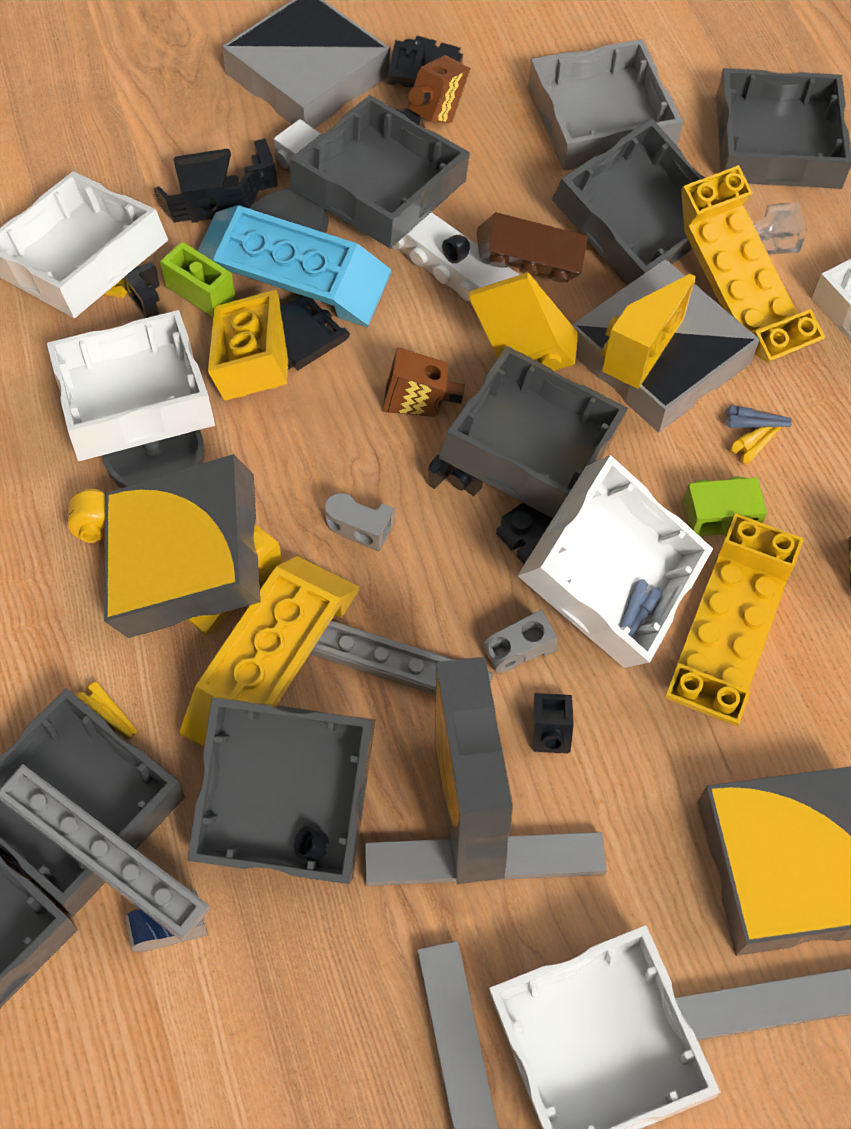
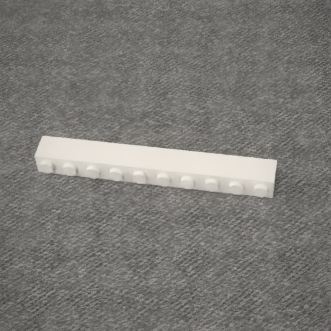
(423, 242)

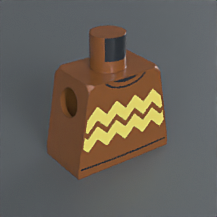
(438, 89)
(419, 385)

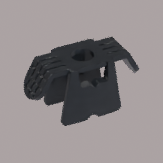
(206, 187)

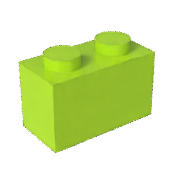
(197, 278)
(712, 504)

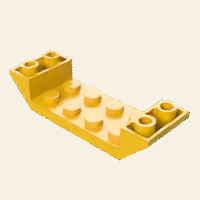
(741, 266)
(734, 620)
(270, 640)

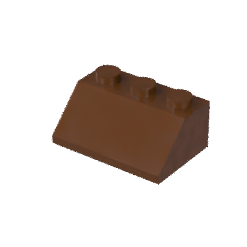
(531, 247)

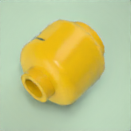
(87, 515)

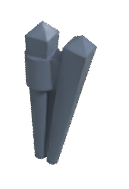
(748, 418)
(640, 605)

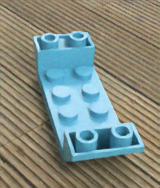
(298, 261)

